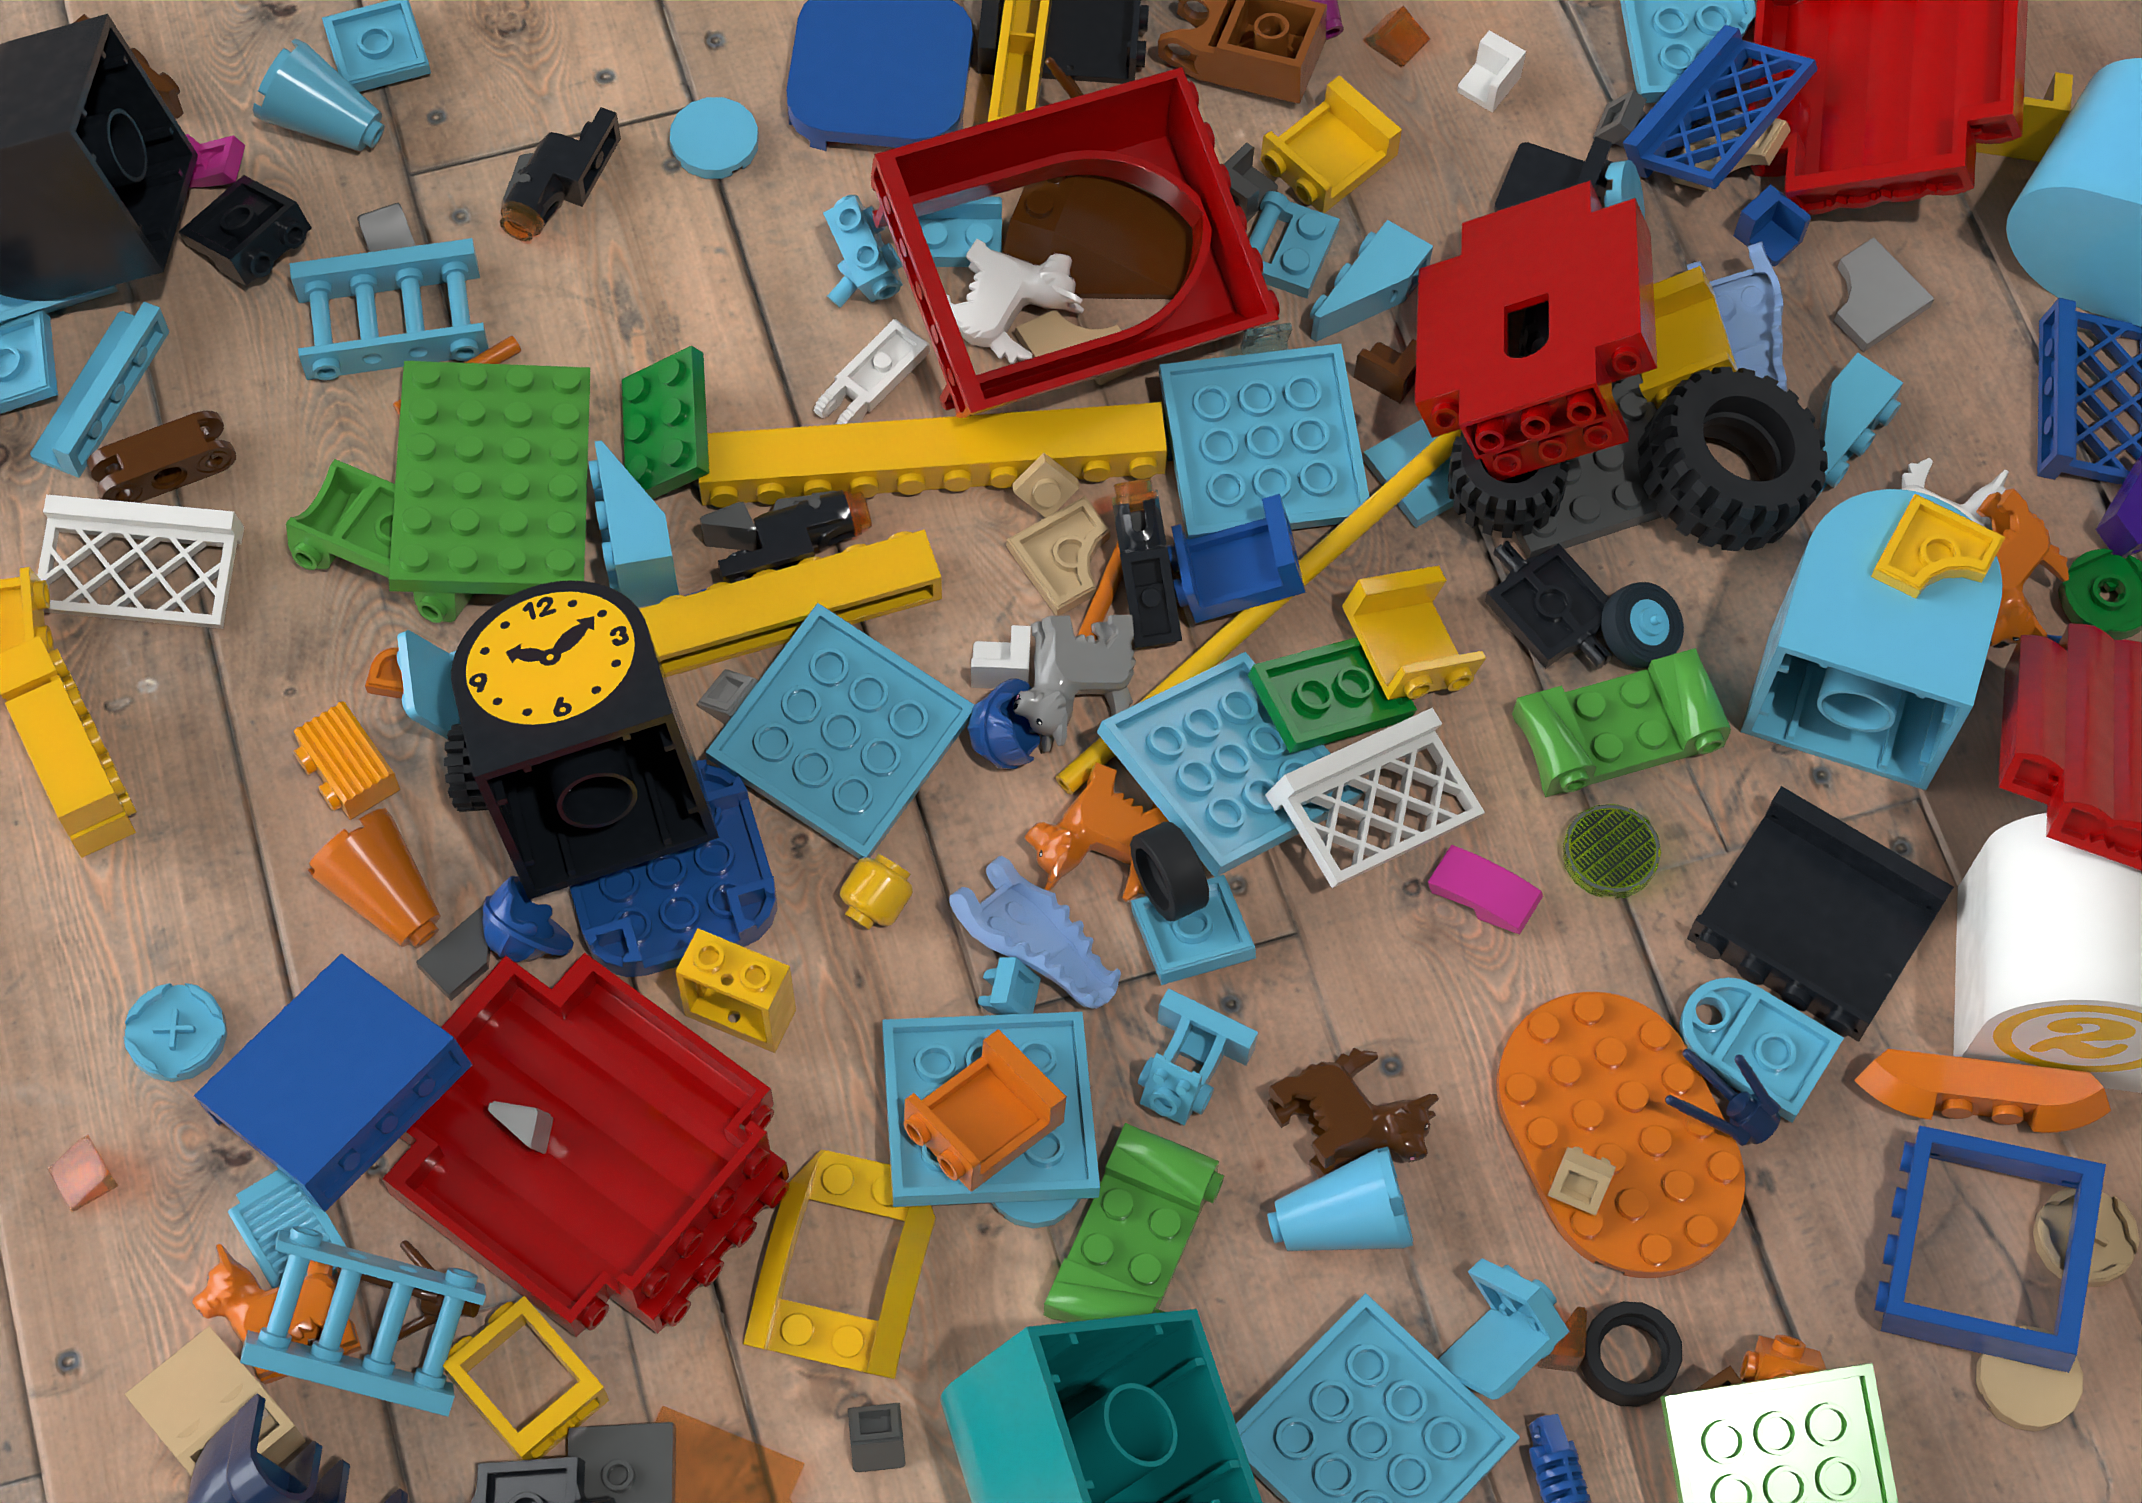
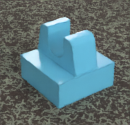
(1013, 988)

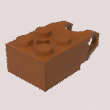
(1250, 44)

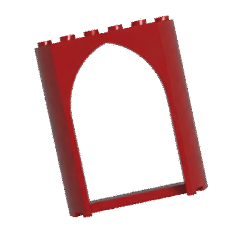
(1128, 132)

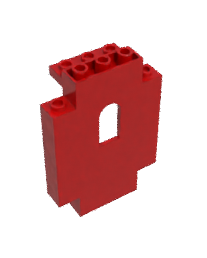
(1601, 330)

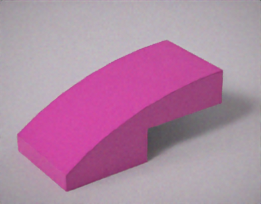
(216, 161)
(1486, 887)

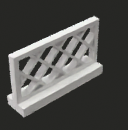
(147, 523)
(1367, 758)

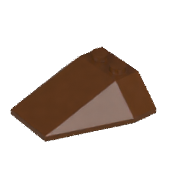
(1115, 232)

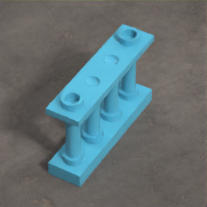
(380, 272)
(377, 1372)

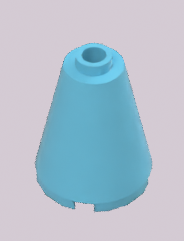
(317, 101)
(1345, 1209)

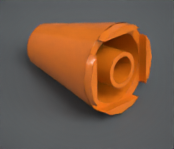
(378, 879)

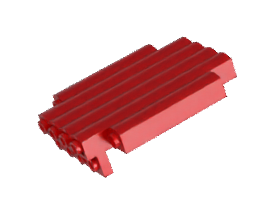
(1893, 96)
(2077, 738)
(646, 1159)

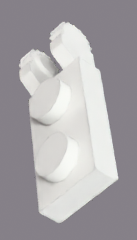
(874, 373)

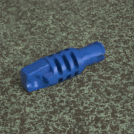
(1556, 1463)

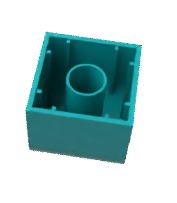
(1099, 1416)

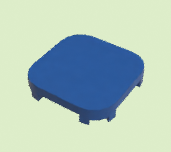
(879, 71)
(649, 912)

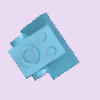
(1201, 1037)

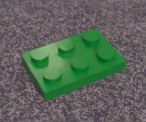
(666, 422)
(1325, 695)

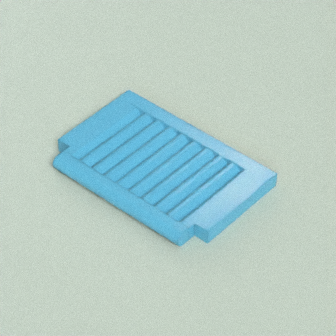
(275, 1205)

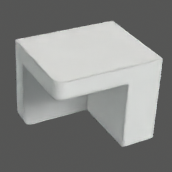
(1494, 73)
(1001, 661)

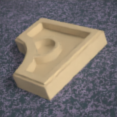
(1059, 554)

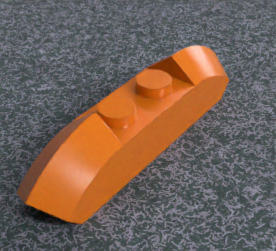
(1966, 1087)

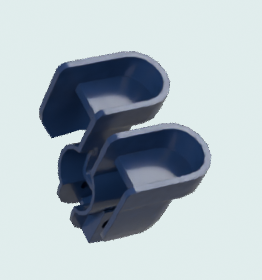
(236, 1473)

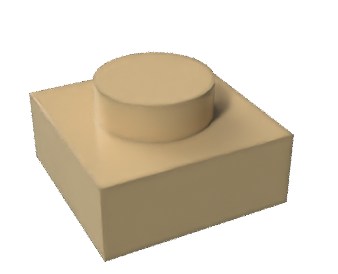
(1045, 485)

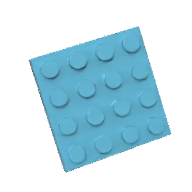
(1261, 431)
(841, 732)
(1209, 760)
(931, 1051)
(1371, 1421)

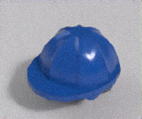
(998, 731)
(521, 927)

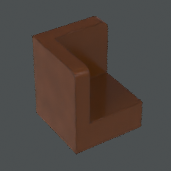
(1387, 370)

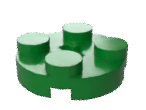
(2082, 599)

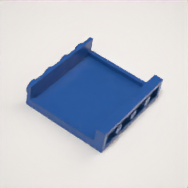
(334, 1080)

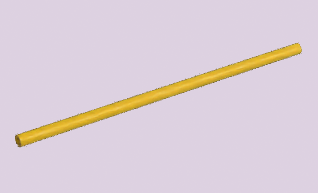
(1310, 564)

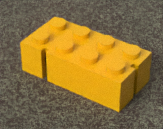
(65, 746)

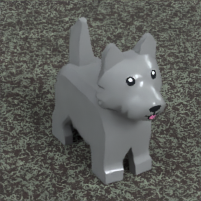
(1076, 666)

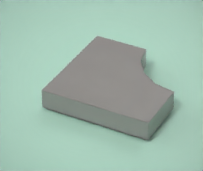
(1879, 295)

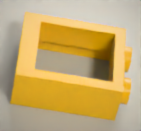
(729, 979)
(553, 1423)

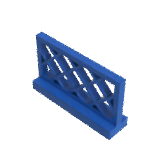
(1695, 97)
(2059, 389)

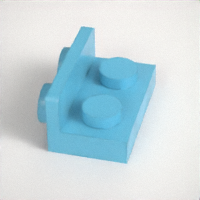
(955, 229)

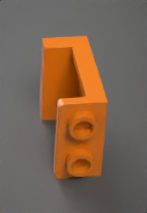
(986, 1113)

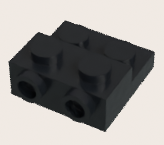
(247, 229)

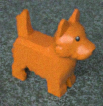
(2022, 550)
(1094, 822)
(238, 1296)

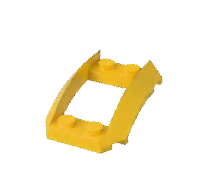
(829, 1334)

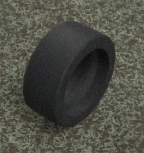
(1169, 871)
(1647, 1319)

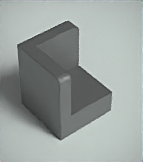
(1247, 183)

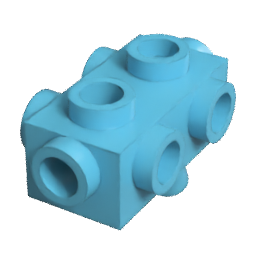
(866, 261)

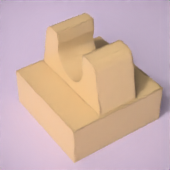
(1582, 1180)

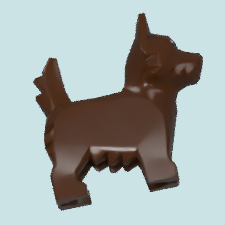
(1344, 1117)

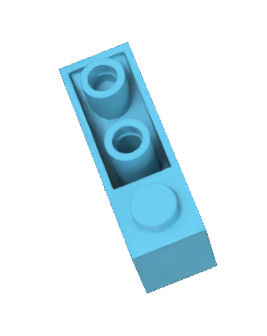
(1374, 283)
(1852, 410)

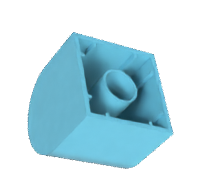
(2083, 204)
(1864, 666)

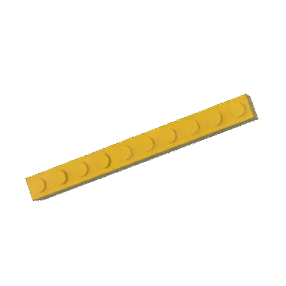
(932, 453)

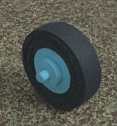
(1642, 624)

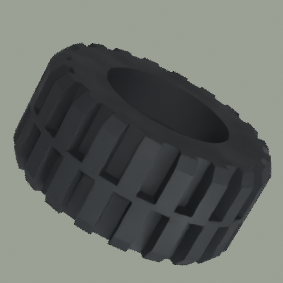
(1761, 424)

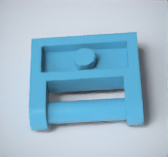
(1302, 247)

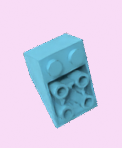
(632, 533)

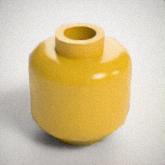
(876, 891)

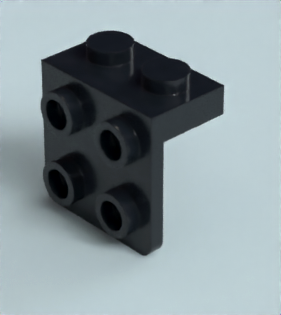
(1544, 171)

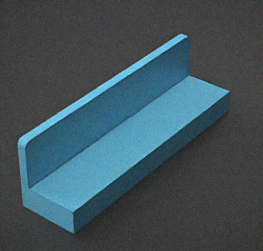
(101, 390)

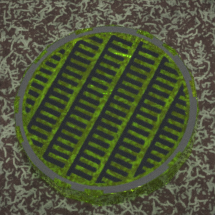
(1611, 851)

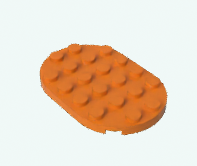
(1597, 1079)

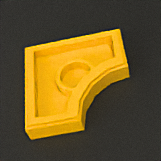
(1935, 546)

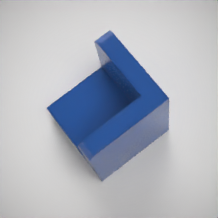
(1773, 221)

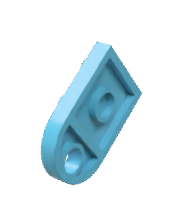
(1775, 1039)

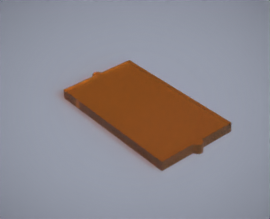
(726, 1467)

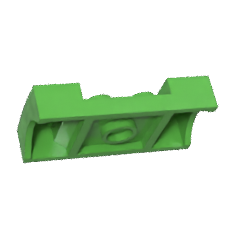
(355, 523)
(1622, 723)
(1134, 1229)

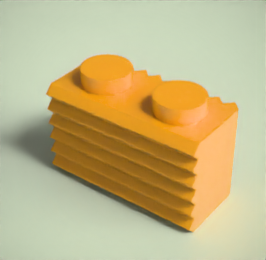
(345, 760)

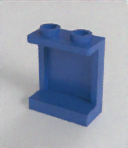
(1237, 565)

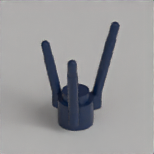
(1751, 1116)

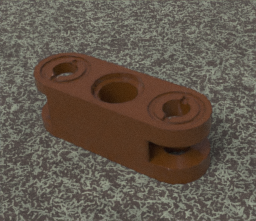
(161, 458)

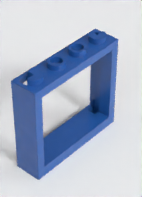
(1977, 1334)

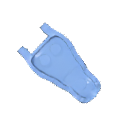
(1753, 315)
(1033, 927)

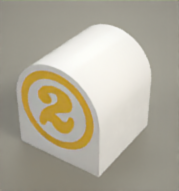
(2050, 958)

